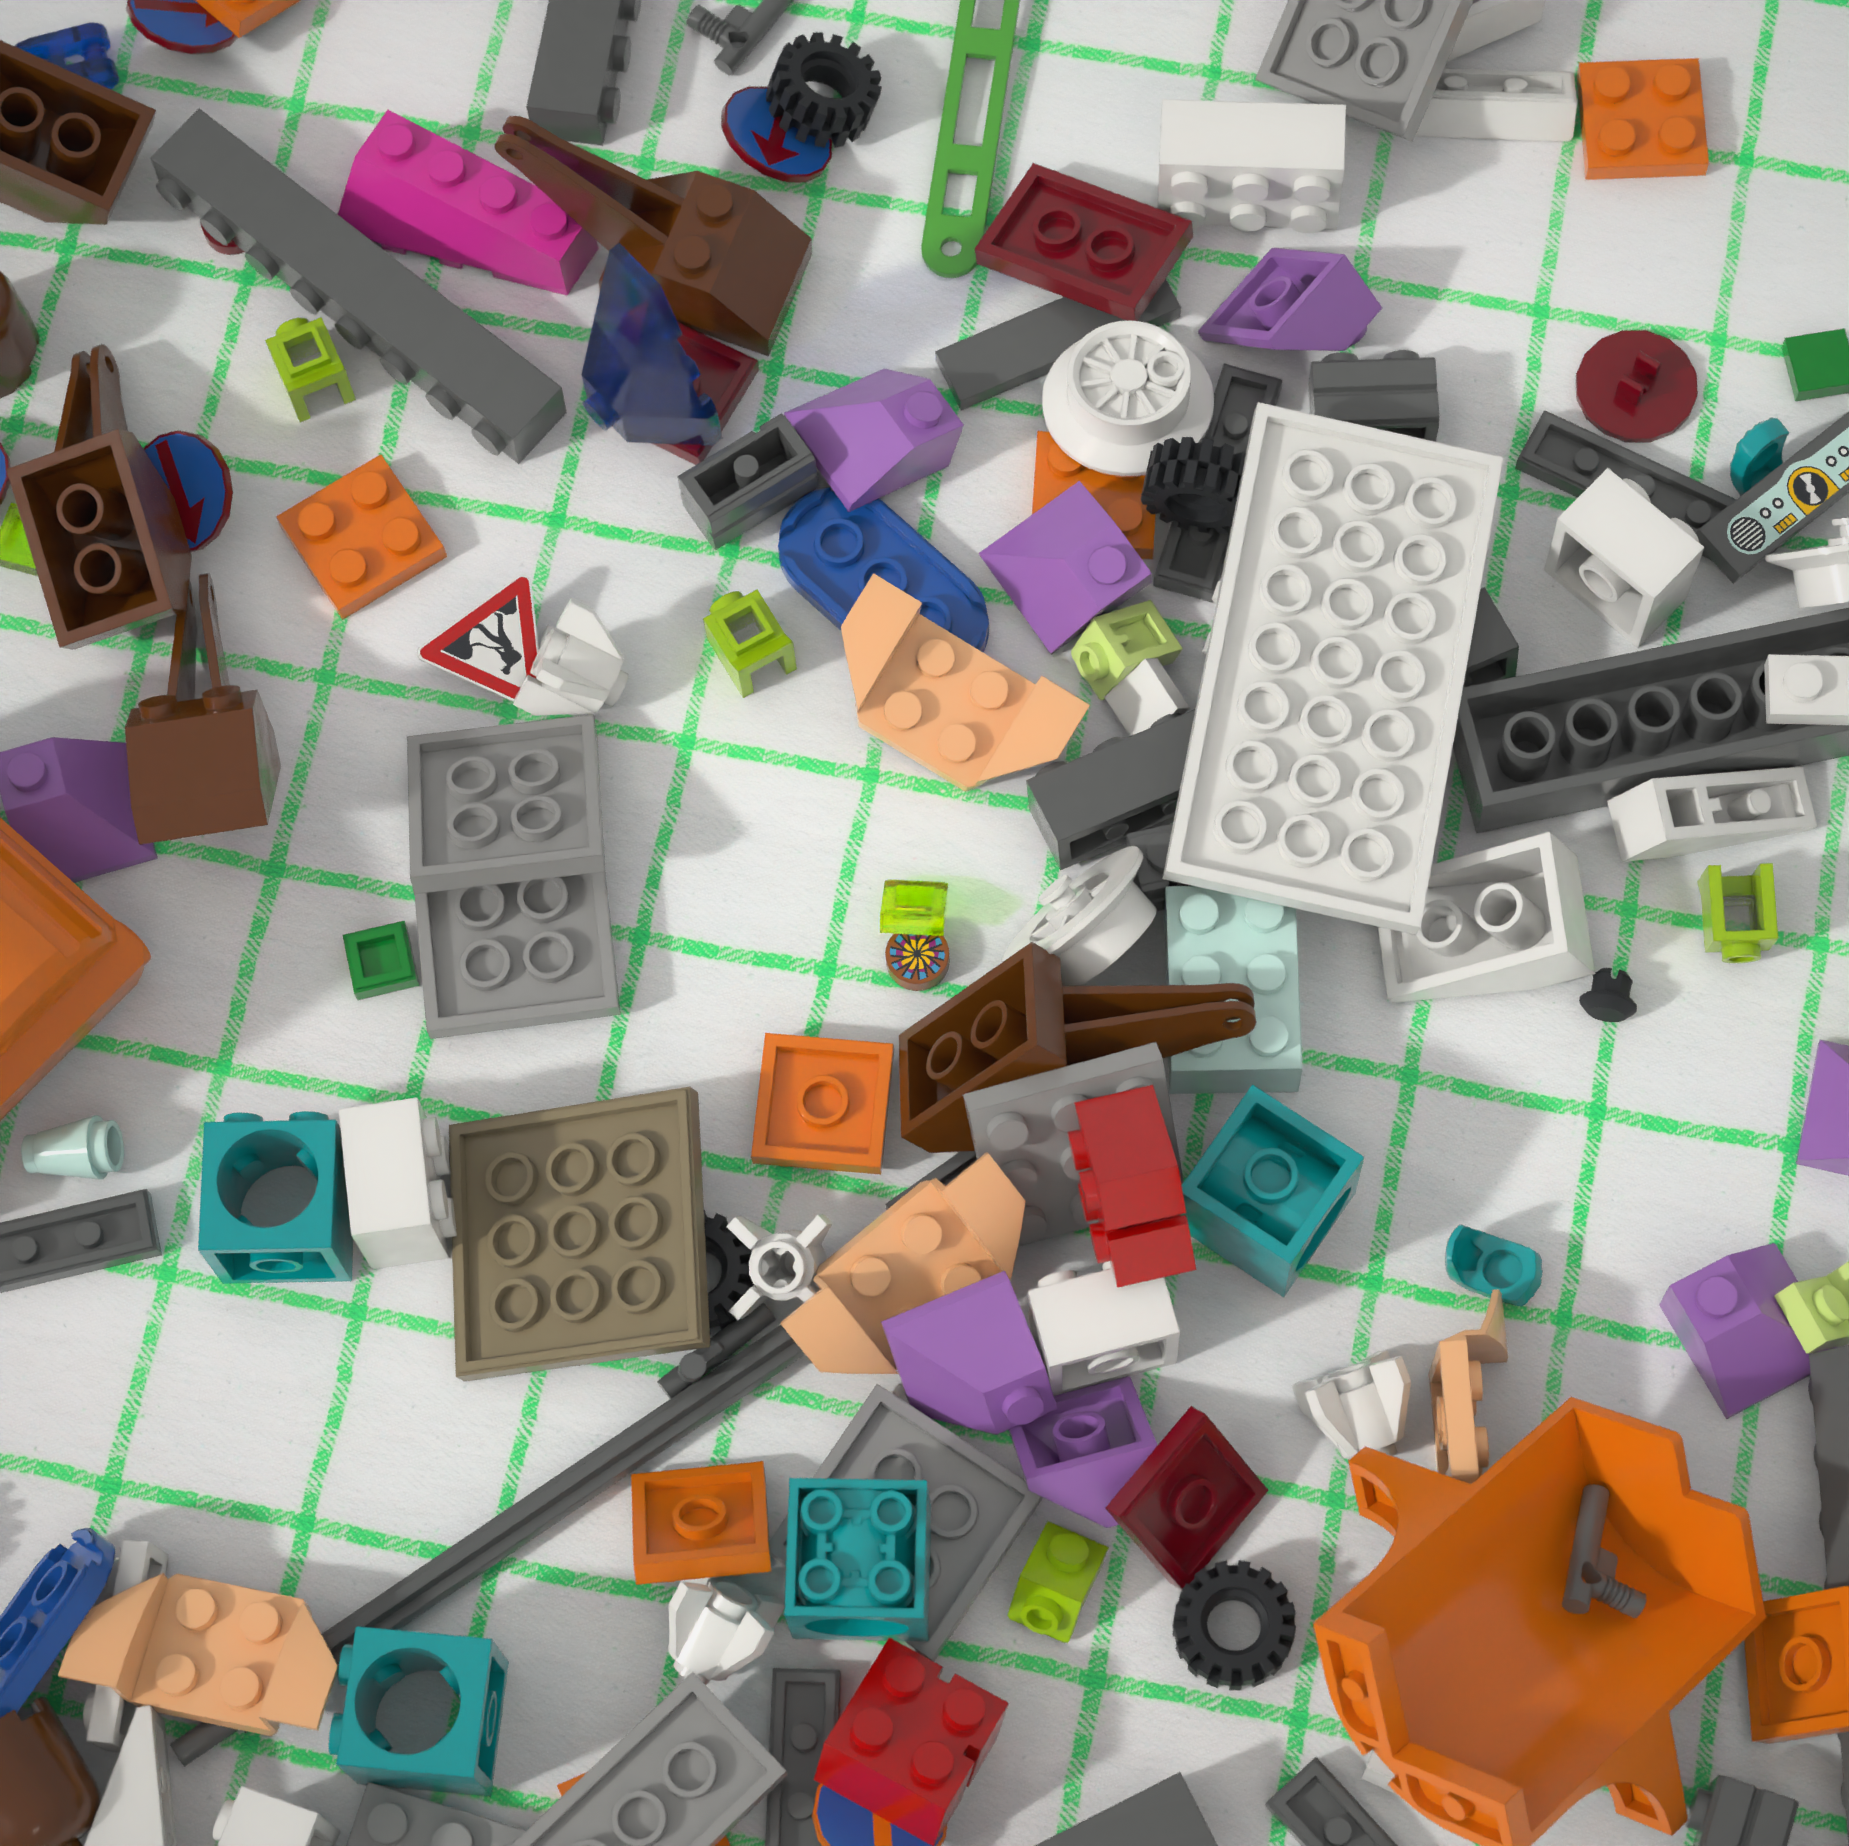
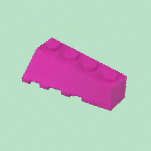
(455, 206)

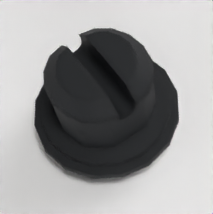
(1609, 997)

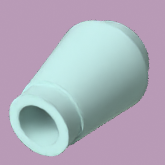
(75, 1149)

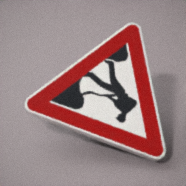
(491, 642)

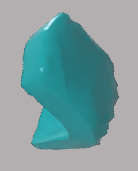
(1757, 454)
(1491, 1263)

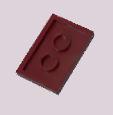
(1084, 242)

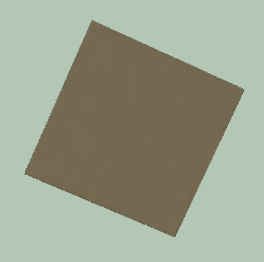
(578, 1235)

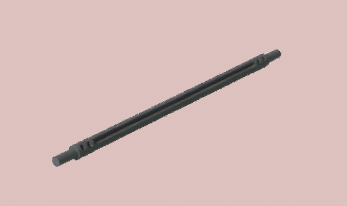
(546, 1505)

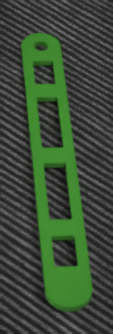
(967, 159)

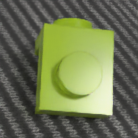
(1056, 1582)

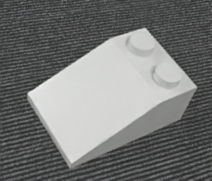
(1494, 925)

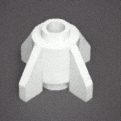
(573, 668)
(768, 1262)
(1359, 1404)
(718, 1627)

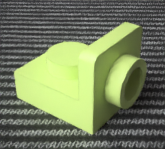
(1120, 642)
(1818, 1310)

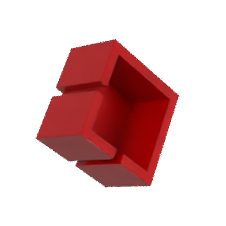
(1131, 1187)
(907, 1740)

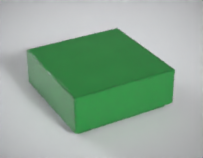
(1817, 364)
(380, 960)

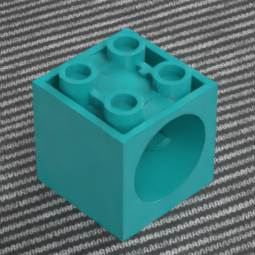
(1269, 1190)
(307, 1248)
(858, 1559)
(463, 1757)

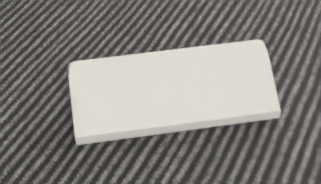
(1502, 105)

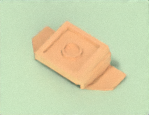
(946, 698)
(906, 1257)
(1456, 1387)
(207, 1654)

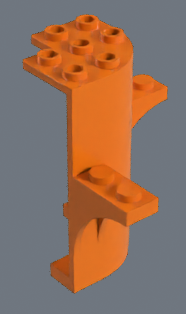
(1479, 1677)

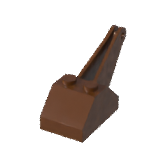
(64, 140)
(708, 242)
(101, 517)
(203, 759)
(1028, 1023)

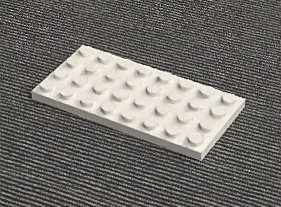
(1335, 669)

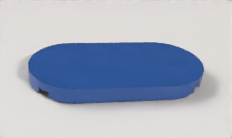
(835, 552)
(49, 1612)

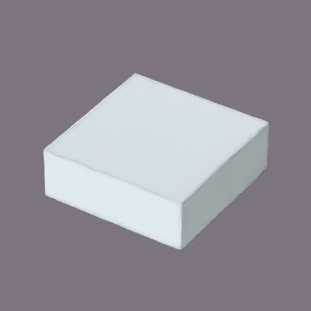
(1145, 697)

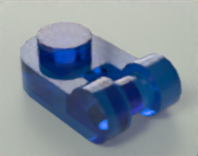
(86, 40)

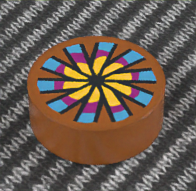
(917, 960)

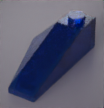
(636, 366)

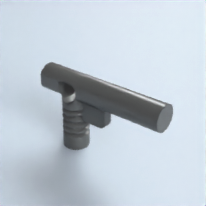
(737, 27)
(722, 1345)
(1596, 1563)

